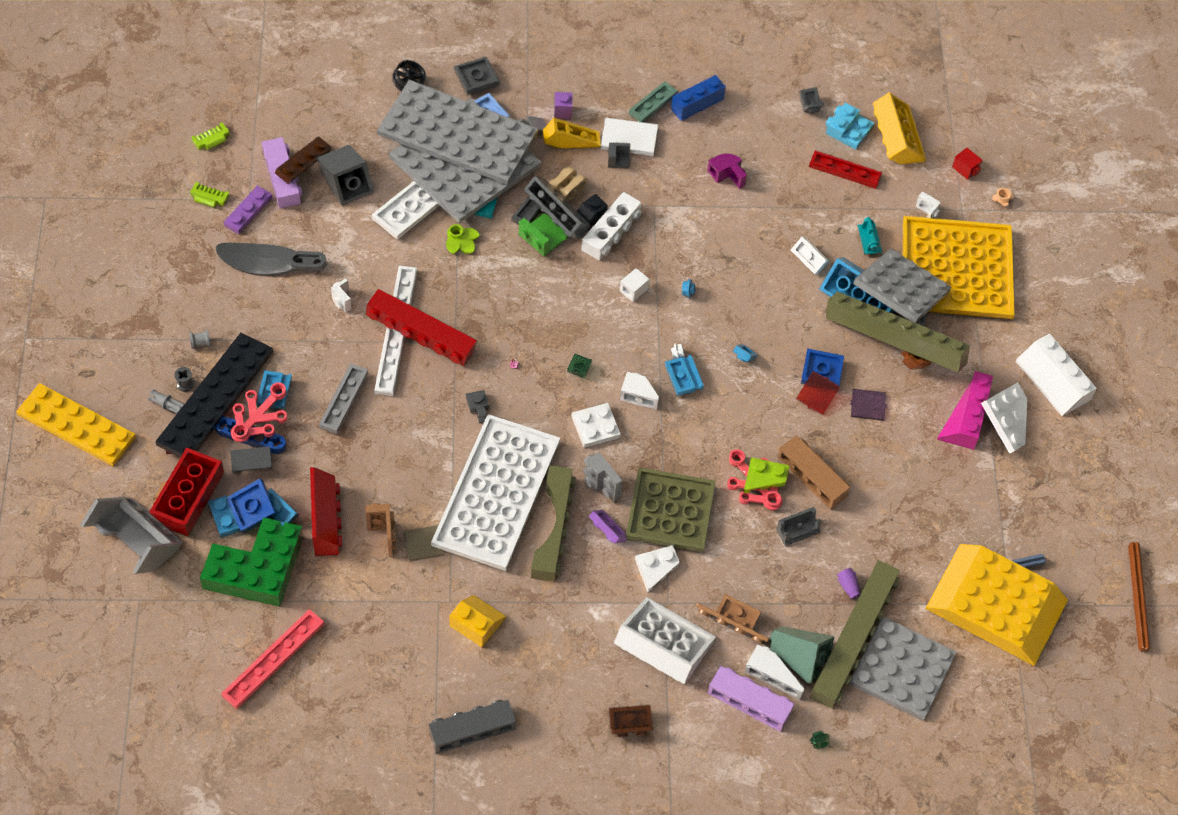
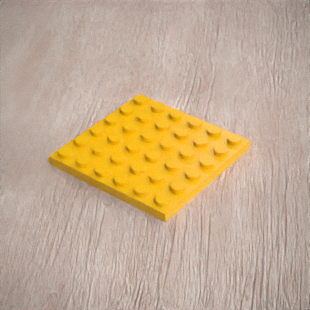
(967, 257)

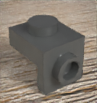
(810, 100)

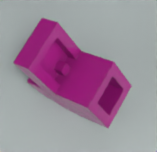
(727, 166)

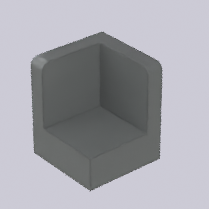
(618, 155)

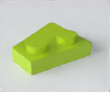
(765, 474)

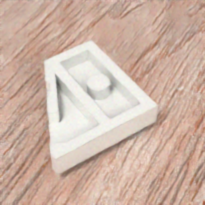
(656, 565)

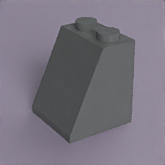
(346, 174)

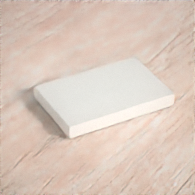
(639, 135)

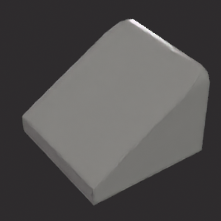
(536, 122)

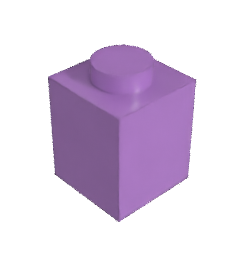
(563, 105)

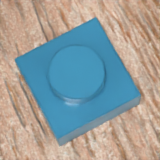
(744, 353)

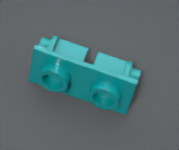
(869, 237)

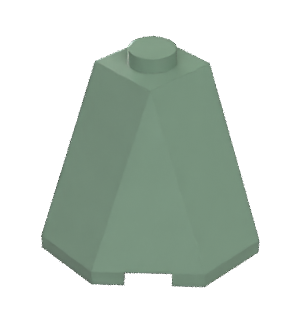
(802, 650)

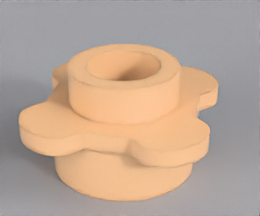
(1003, 196)

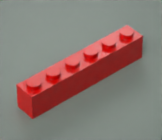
(420, 327)

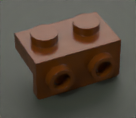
(630, 719)

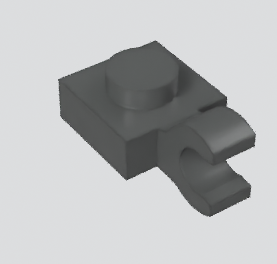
(478, 403)

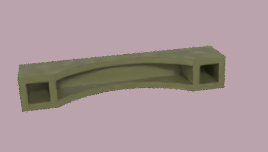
(546, 557)

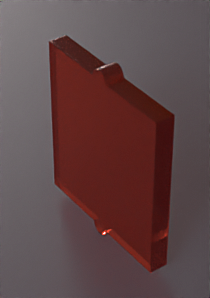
(818, 392)

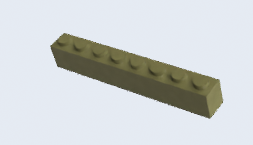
(898, 331)
(854, 635)

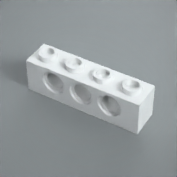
(611, 226)

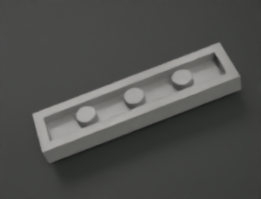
(343, 398)

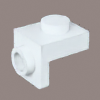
(928, 205)
(339, 295)

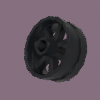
(415, 72)

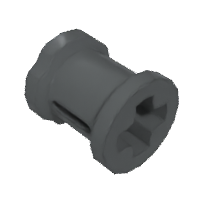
(184, 379)

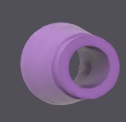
(849, 582)

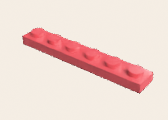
(272, 659)

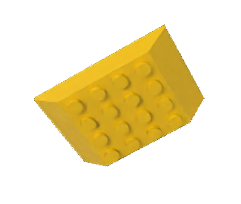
(998, 601)

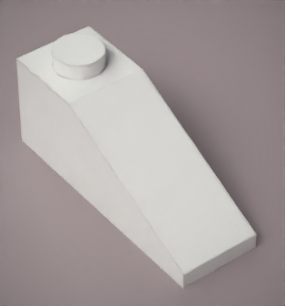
(770, 669)

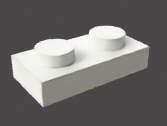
(809, 255)

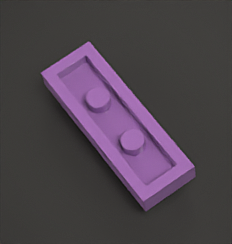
(247, 209)

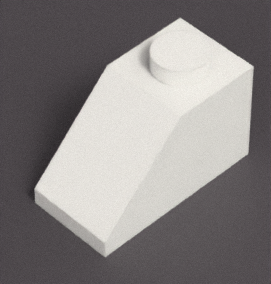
(638, 391)

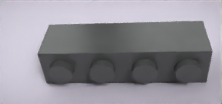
(472, 726)

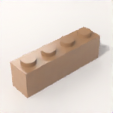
(814, 472)

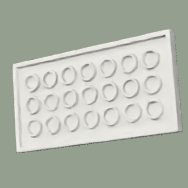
(496, 492)

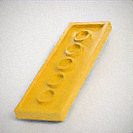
(76, 424)

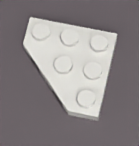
(1008, 415)

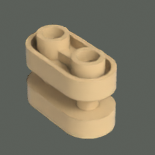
(568, 184)

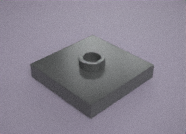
(476, 75)

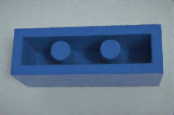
(698, 97)

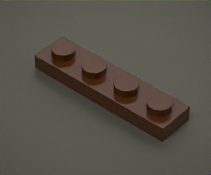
(302, 160)

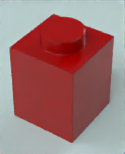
(967, 163)

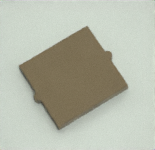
(419, 543)

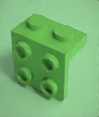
(542, 234)

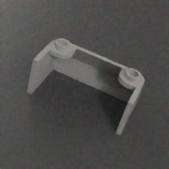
(135, 528)

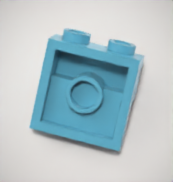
(848, 126)

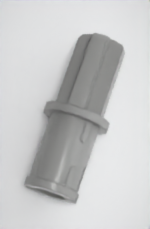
(166, 402)

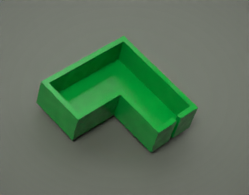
(259, 573)

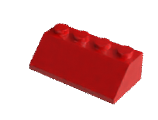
(187, 491)
(324, 513)

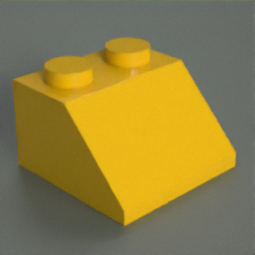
(476, 620)

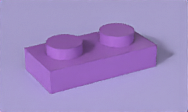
(608, 526)

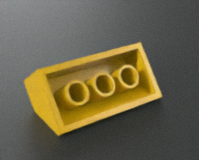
(898, 130)

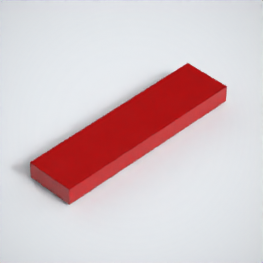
(845, 169)

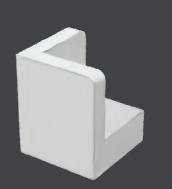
(634, 285)

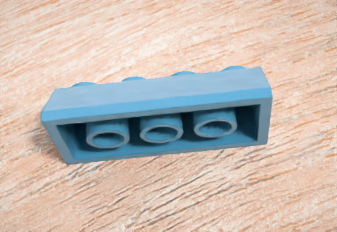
(842, 278)

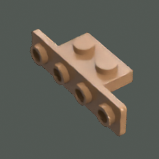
(737, 614)

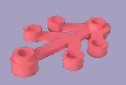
(258, 415)
(766, 494)

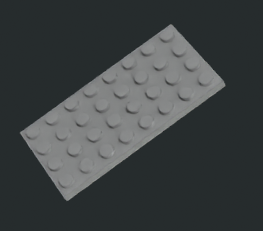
(457, 132)

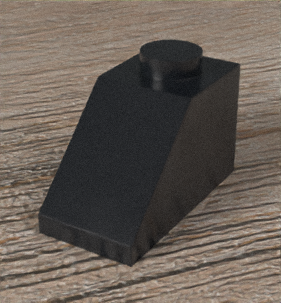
(592, 209)

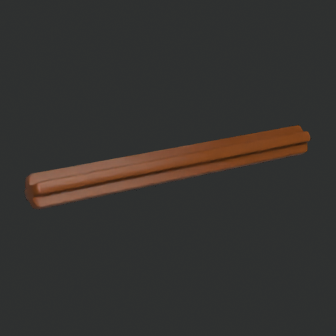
(1139, 597)

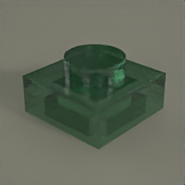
(579, 366)

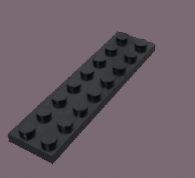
(215, 395)

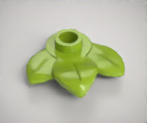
(462, 241)

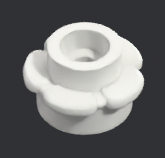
(677, 351)

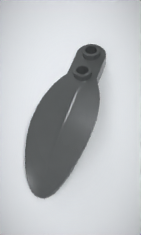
(269, 259)

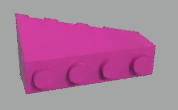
(967, 418)

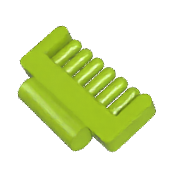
(213, 139)
(207, 198)

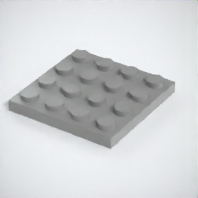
(902, 285)
(902, 668)

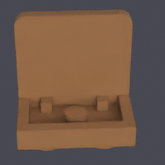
(381, 518)

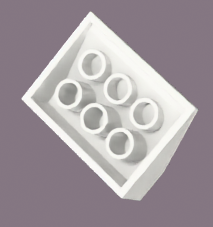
(664, 640)

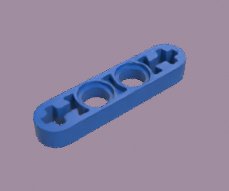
(225, 432)

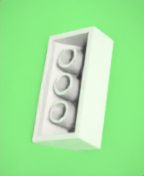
(1056, 375)

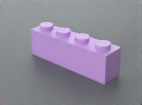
(275, 154)
(750, 698)

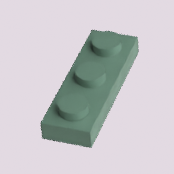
(652, 102)

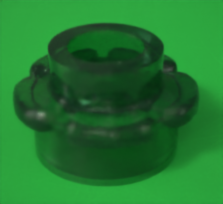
(819, 740)

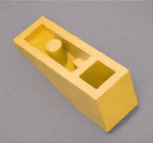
(570, 135)

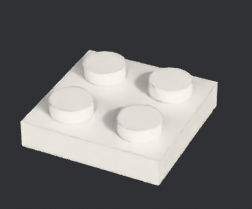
(596, 425)

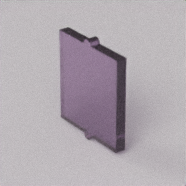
(868, 404)

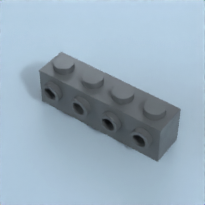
(557, 207)

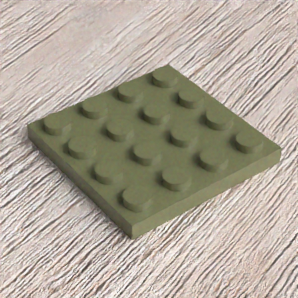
(670, 509)

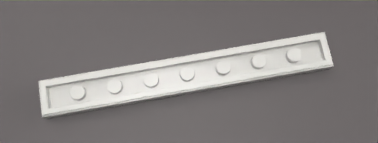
(393, 339)

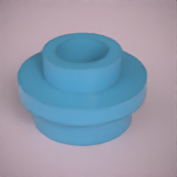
(688, 288)

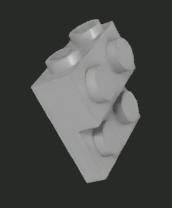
(602, 477)

